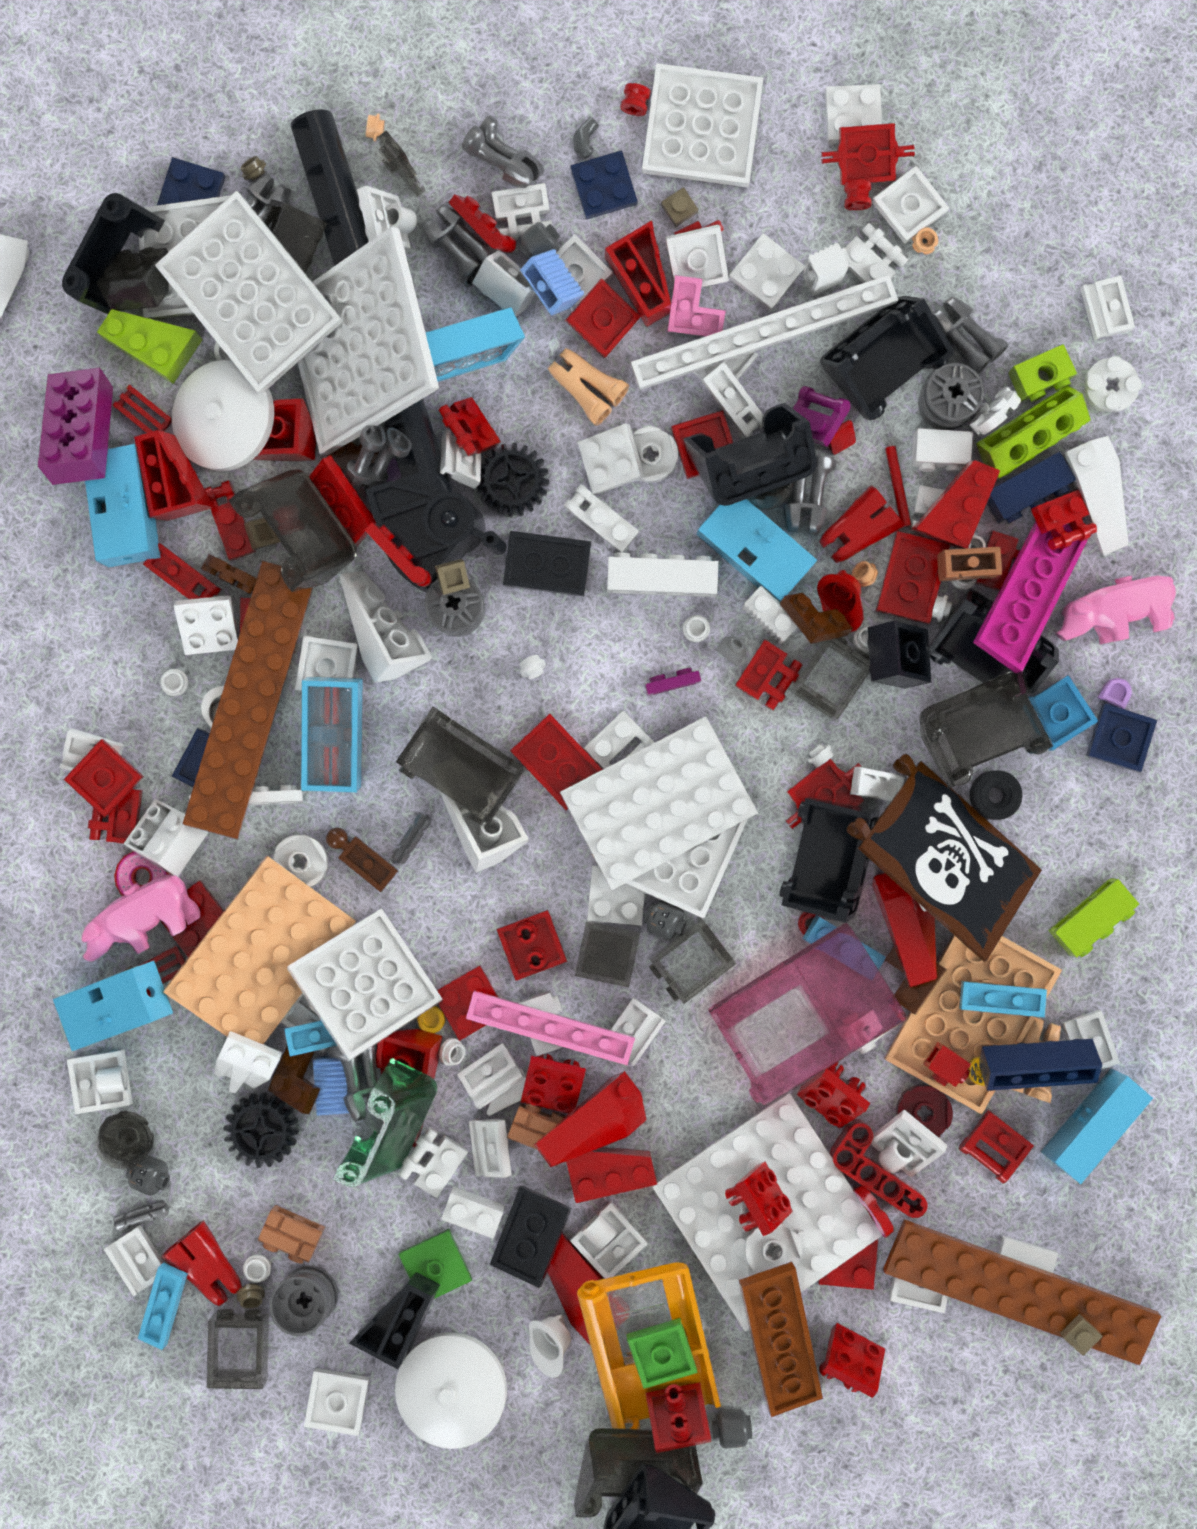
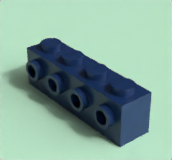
(1040, 1064)

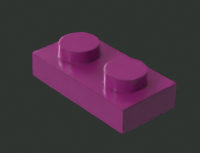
(661, 684)

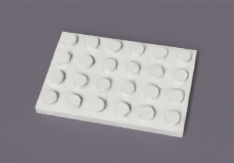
(249, 292)
(658, 803)

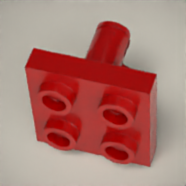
(531, 945)
(553, 1084)
(833, 1097)
(763, 1198)
(853, 1361)
(678, 1417)

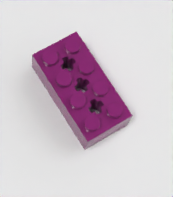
(75, 426)

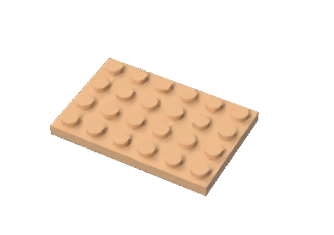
(240, 967)
(969, 1030)

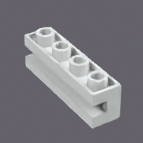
(662, 576)

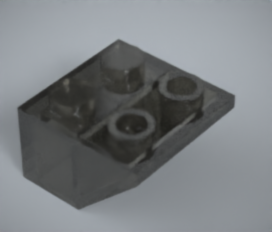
(295, 231)
(134, 280)

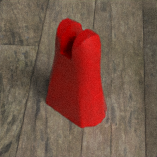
(861, 525)
(204, 1262)

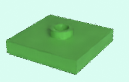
(437, 1260)
(661, 1353)

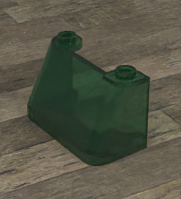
(402, 1102)

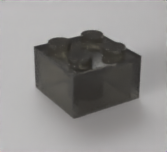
(607, 953)

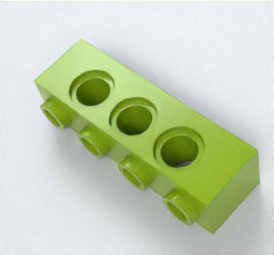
(1034, 431)

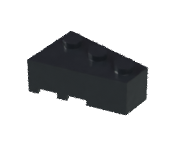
(396, 1325)

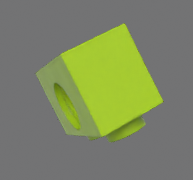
(1053, 362)

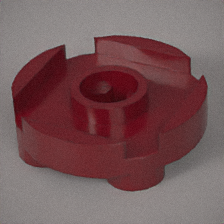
(934, 1100)

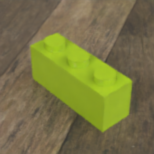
(1094, 918)

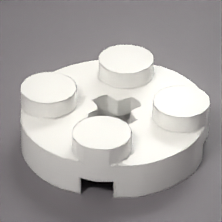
(1127, 384)
(992, 415)
(659, 442)
(303, 846)
(757, 1244)

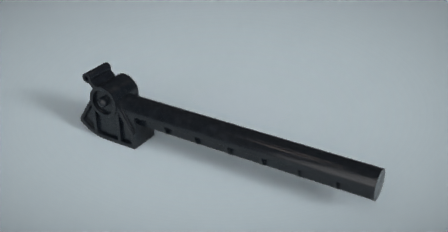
(420, 506)

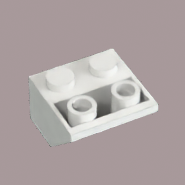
(164, 838)

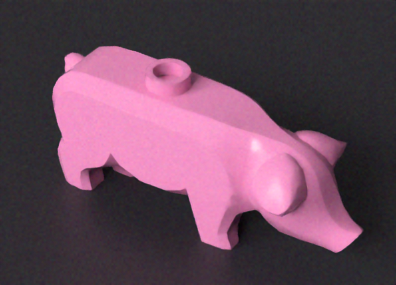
(1115, 606)
(138, 912)

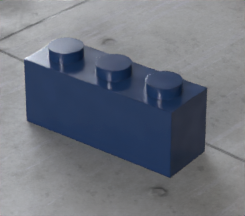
(1030, 488)

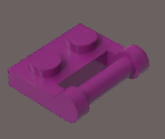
(822, 426)

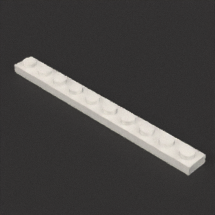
(764, 332)

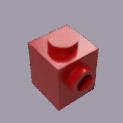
(947, 1066)

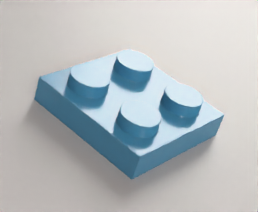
(1064, 711)

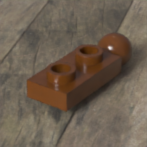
(362, 859)

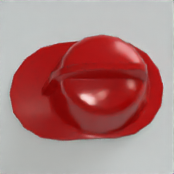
(842, 593)

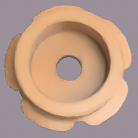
(374, 126)
(932, 241)
(865, 573)

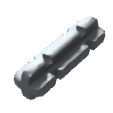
(411, 838)
(141, 1215)

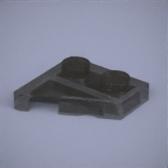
(397, 161)

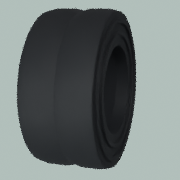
(1011, 795)

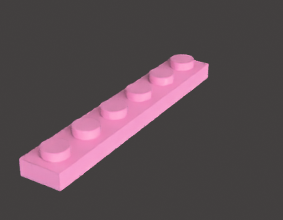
(550, 1028)

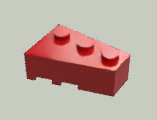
(640, 273)

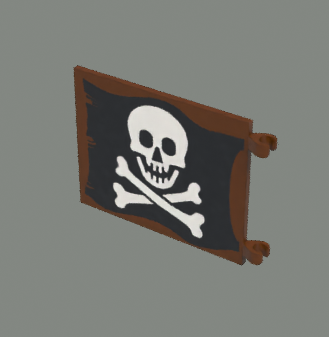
(948, 858)

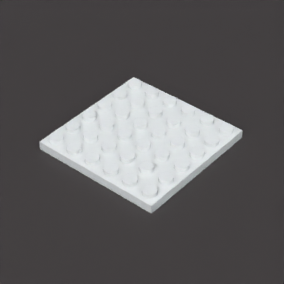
(379, 353)
(824, 1206)

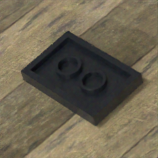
(547, 563)
(530, 1236)

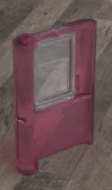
(822, 1012)

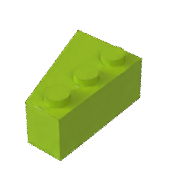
(150, 342)

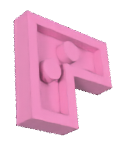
(685, 311)

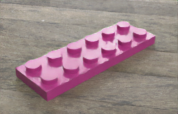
(1027, 599)

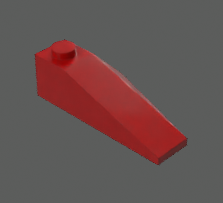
(291, 433)
(909, 929)
(413, 1048)
(599, 1120)
(568, 1273)

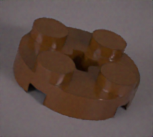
(229, 573)

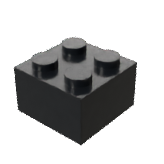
(899, 654)

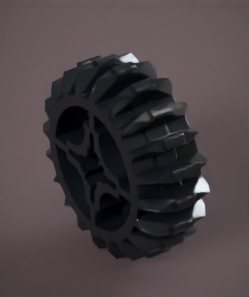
(524, 477)
(259, 1141)

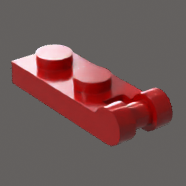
(482, 223)
(229, 522)
(399, 555)
(180, 574)

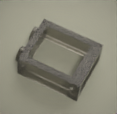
(816, 700)
(674, 989)
(238, 1378)

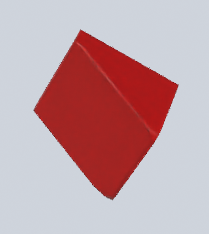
(843, 438)

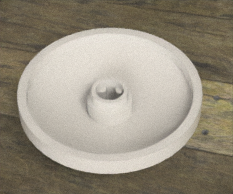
(221, 417)
(451, 1390)

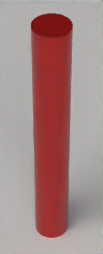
(898, 486)

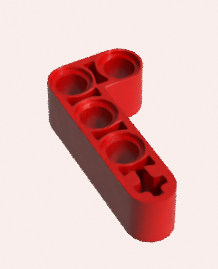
(879, 1176)

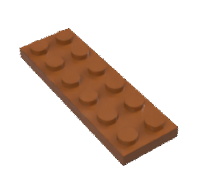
(781, 1338)

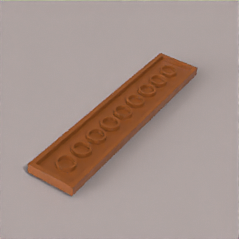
(247, 705)
(1018, 1290)

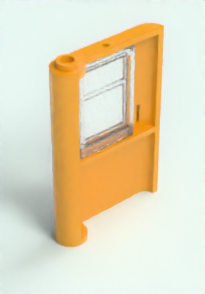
(630, 1304)

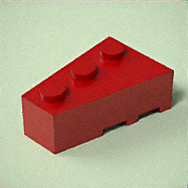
(169, 478)
(960, 506)
(610, 1172)

